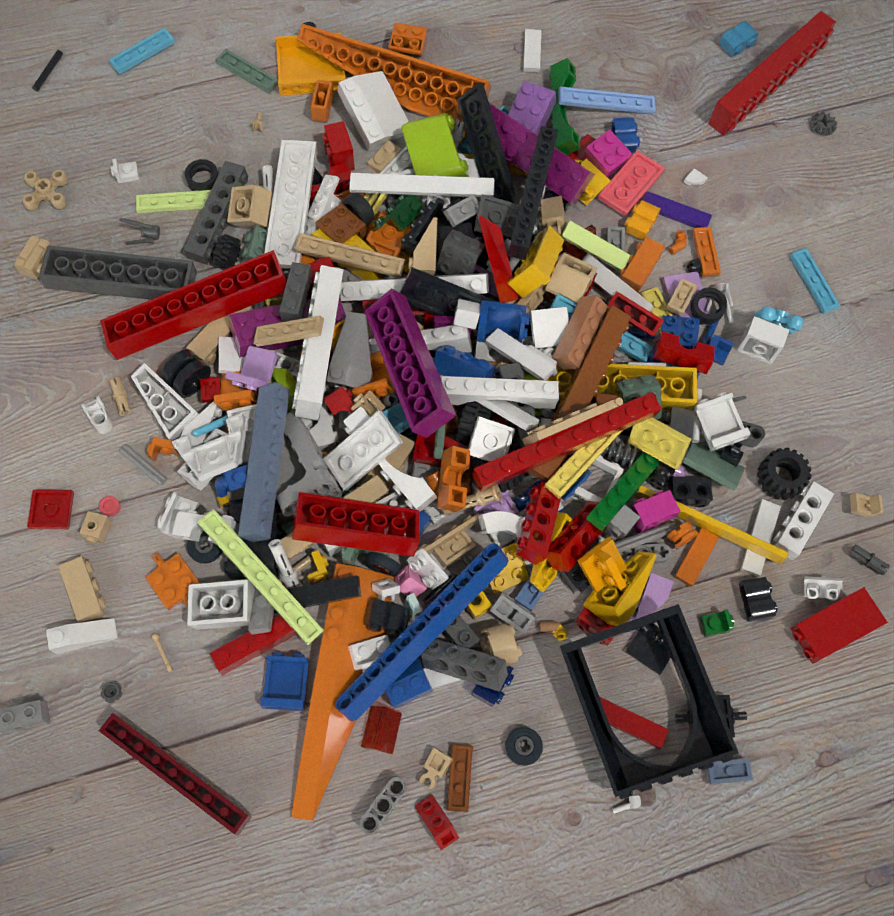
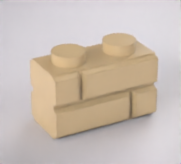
(32, 257)

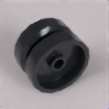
(184, 373)

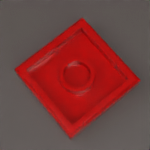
(50, 509)

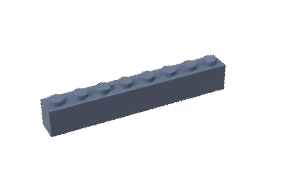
(264, 463)

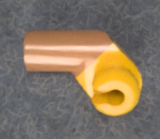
(555, 628)

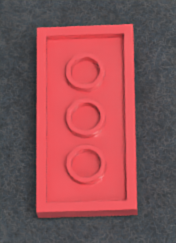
(631, 183)

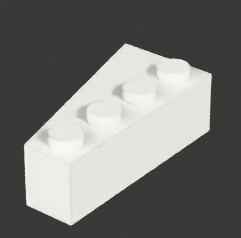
(168, 407)

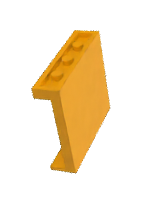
(302, 67)

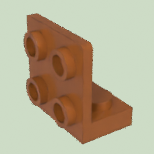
(341, 224)

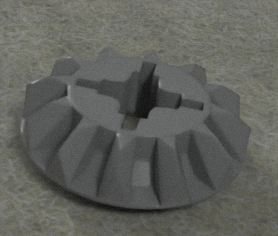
(819, 127)

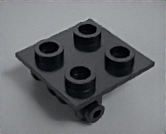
(650, 648)

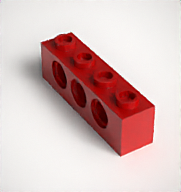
(538, 524)
(573, 540)

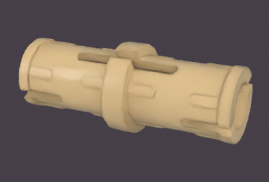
(120, 396)

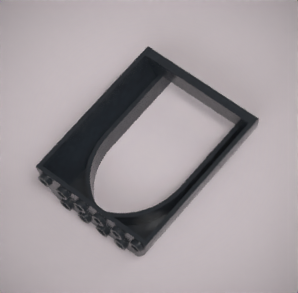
(708, 732)

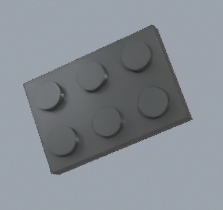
(498, 212)

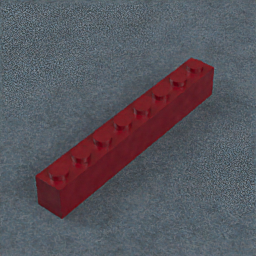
(175, 774)

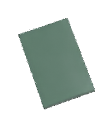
(711, 465)

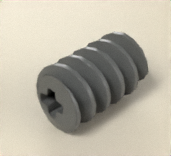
(621, 453)

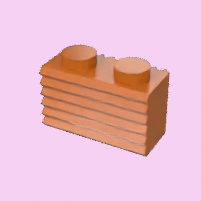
(322, 101)

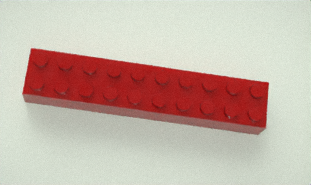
(772, 73)
(194, 305)

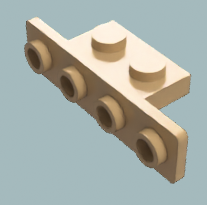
(453, 544)

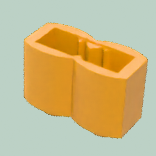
(642, 220)

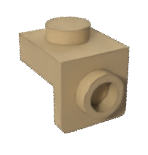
(368, 402)
(866, 505)

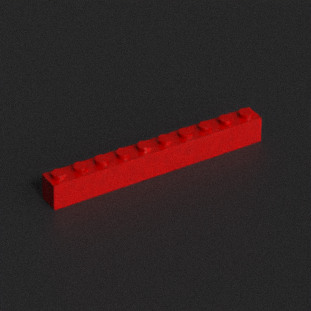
(566, 441)

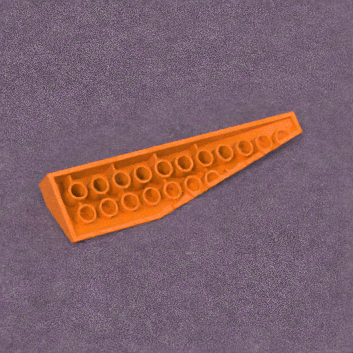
(326, 726)

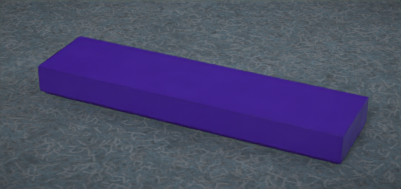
(678, 211)

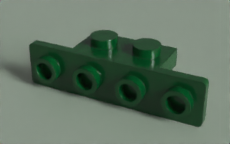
(401, 213)

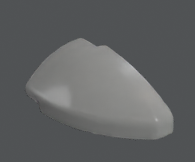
(302, 467)

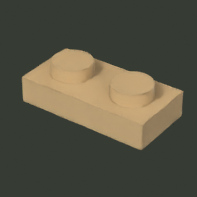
(383, 156)
(681, 297)

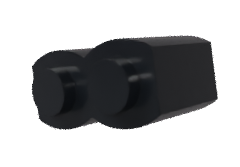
(757, 599)
(386, 617)

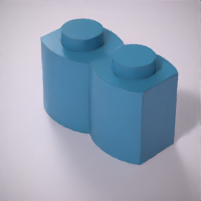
(739, 38)

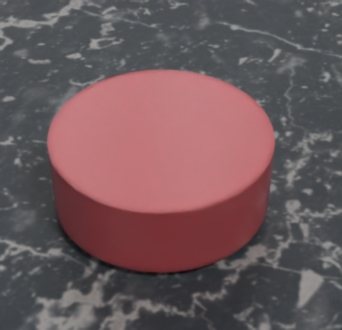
(109, 506)

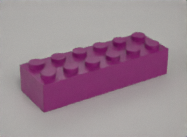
(244, 326)

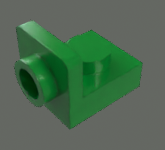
(717, 623)

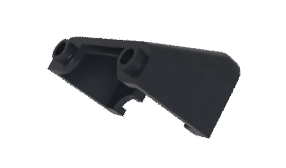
(259, 548)

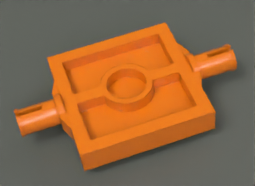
(172, 580)

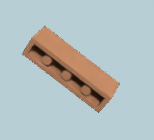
(579, 332)

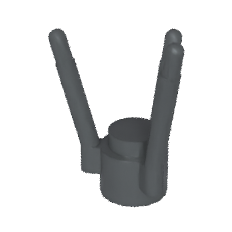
(150, 231)

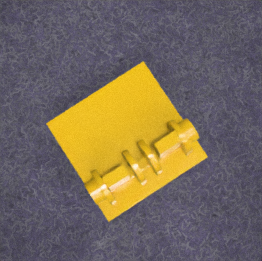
(596, 185)
(513, 573)

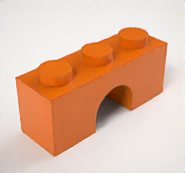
(453, 465)

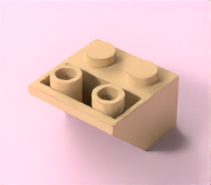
(571, 278)

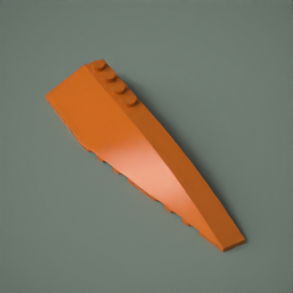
(416, 83)

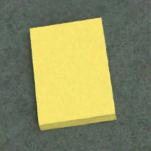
(660, 442)

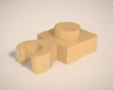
(437, 765)

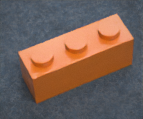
(642, 263)

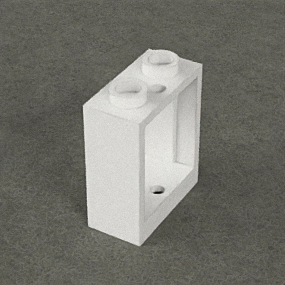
(583, 496)

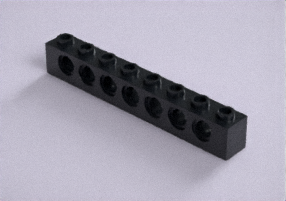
(533, 193)

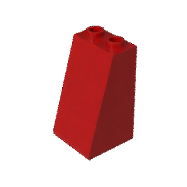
(838, 625)

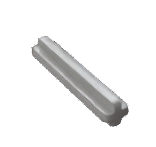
(143, 464)

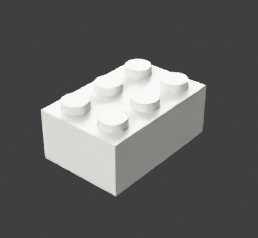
(220, 604)

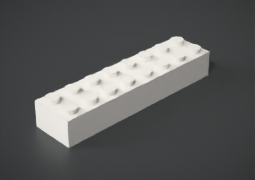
(316, 350)

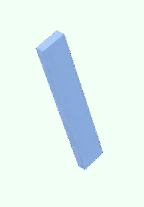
(606, 100)

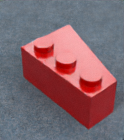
(425, 450)

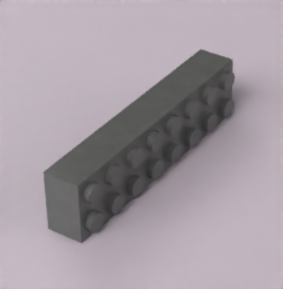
(114, 272)

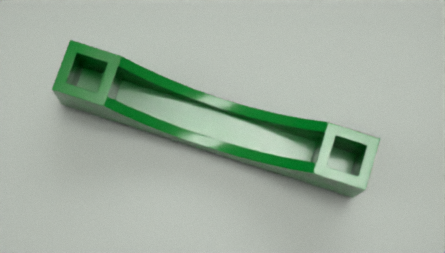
(563, 75)

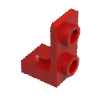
(437, 822)

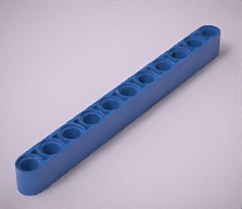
(421, 632)

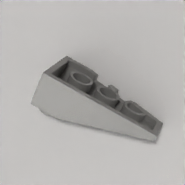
(351, 358)

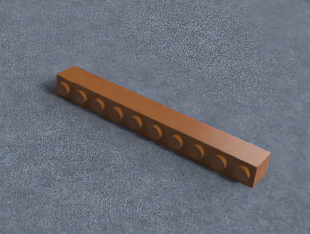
(586, 379)

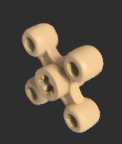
(45, 190)

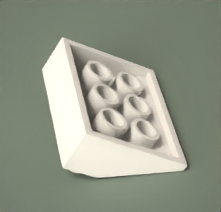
(373, 108)

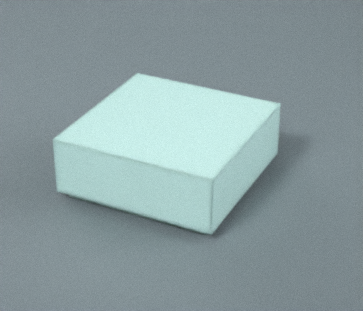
(412, 603)

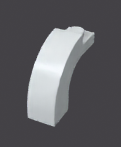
(503, 522)

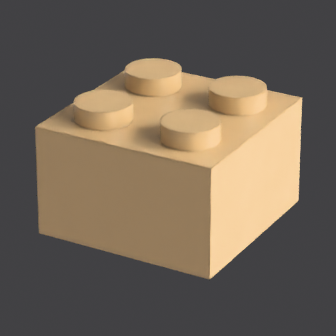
(249, 206)

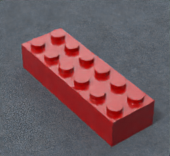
(356, 524)

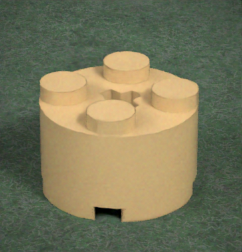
(500, 643)

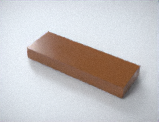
(459, 778)

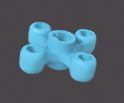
(781, 318)

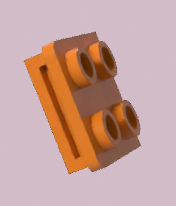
(234, 396)

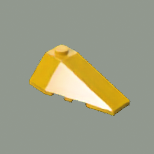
(542, 573)
(618, 605)

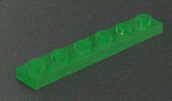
(622, 491)

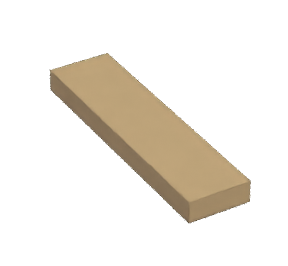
(289, 331)

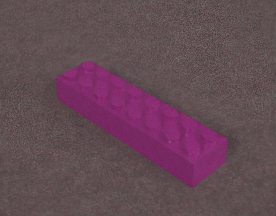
(518, 143)
(409, 364)

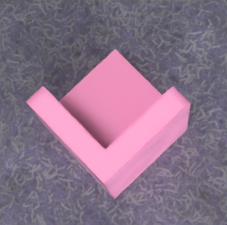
(410, 582)

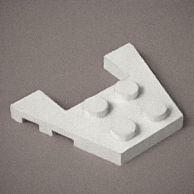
(215, 455)

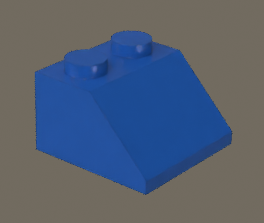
(409, 685)

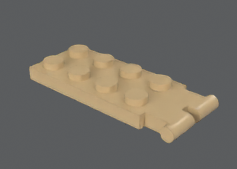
(569, 420)

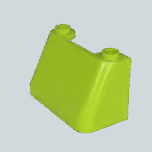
(433, 147)

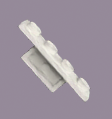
(323, 202)

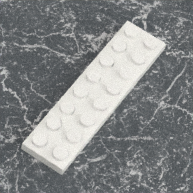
(291, 199)

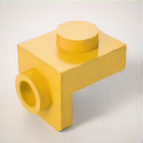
(321, 563)

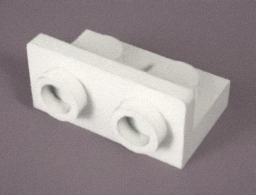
(173, 505)
(366, 652)

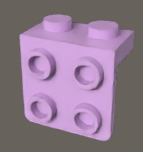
(256, 369)

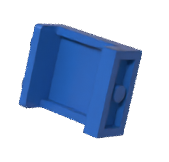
(506, 317)
(285, 682)

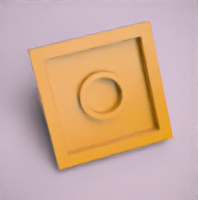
(604, 566)

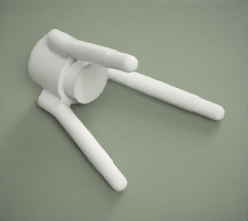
(724, 288)

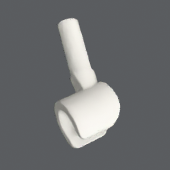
(634, 802)

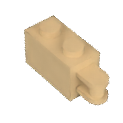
(552, 214)

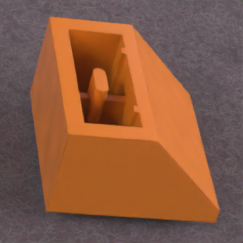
(408, 39)

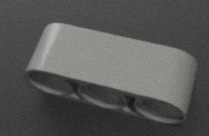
(385, 794)

